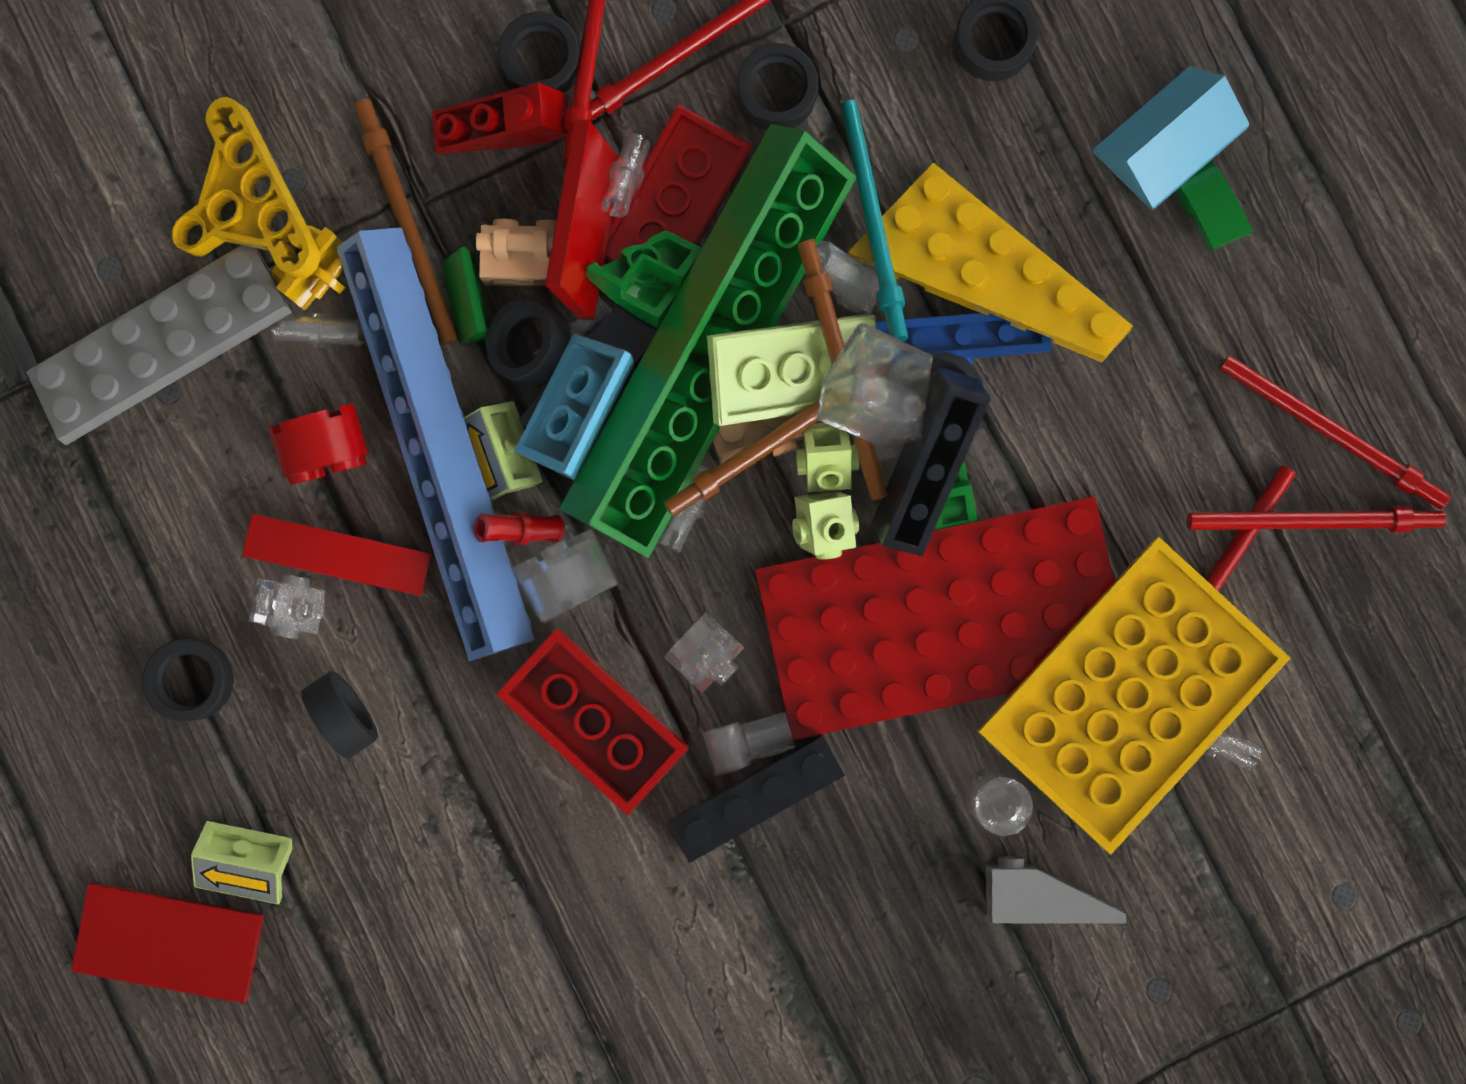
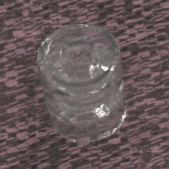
(999, 804)

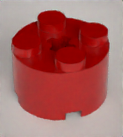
(319, 441)

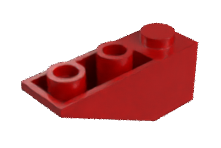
(501, 120)

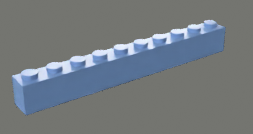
(434, 440)

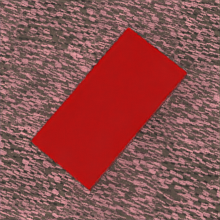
(681, 183)
(581, 222)
(167, 942)

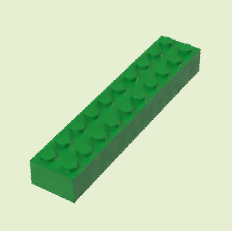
(734, 286)

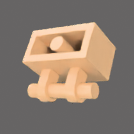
(515, 253)

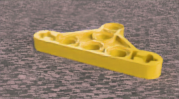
(236, 181)

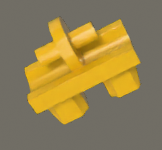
(305, 290)

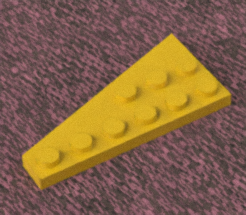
(976, 259)

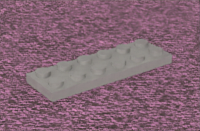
(157, 343)

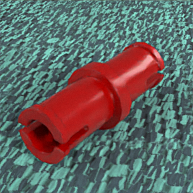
(519, 528)

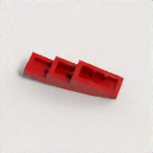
(336, 554)

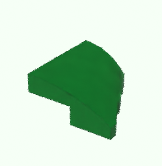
(647, 275)

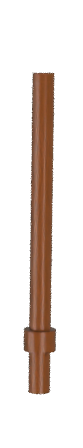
(378, 145)
(818, 286)
(707, 483)

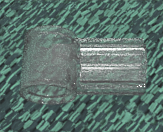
(851, 279)
(737, 745)

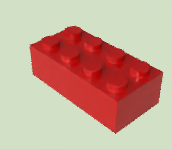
(593, 720)

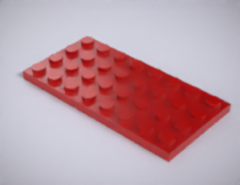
(920, 634)

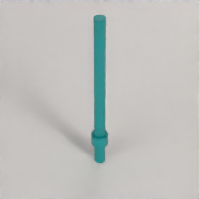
(889, 295)

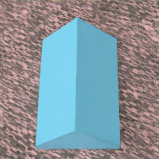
(1174, 135)
(575, 405)

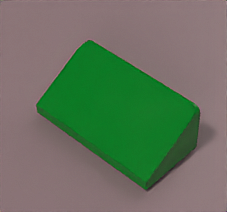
(465, 296)

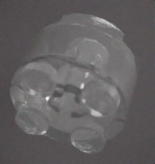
(566, 576)

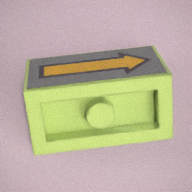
(494, 436)
(240, 862)

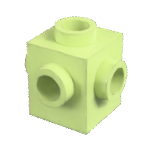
(826, 466)
(825, 523)

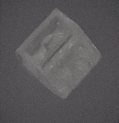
(877, 388)

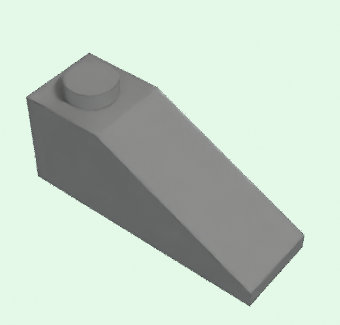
(1029, 895)

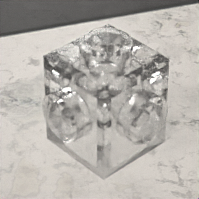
(288, 606)
(705, 653)

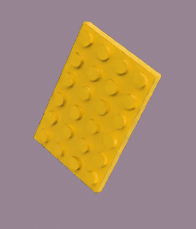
(1133, 695)

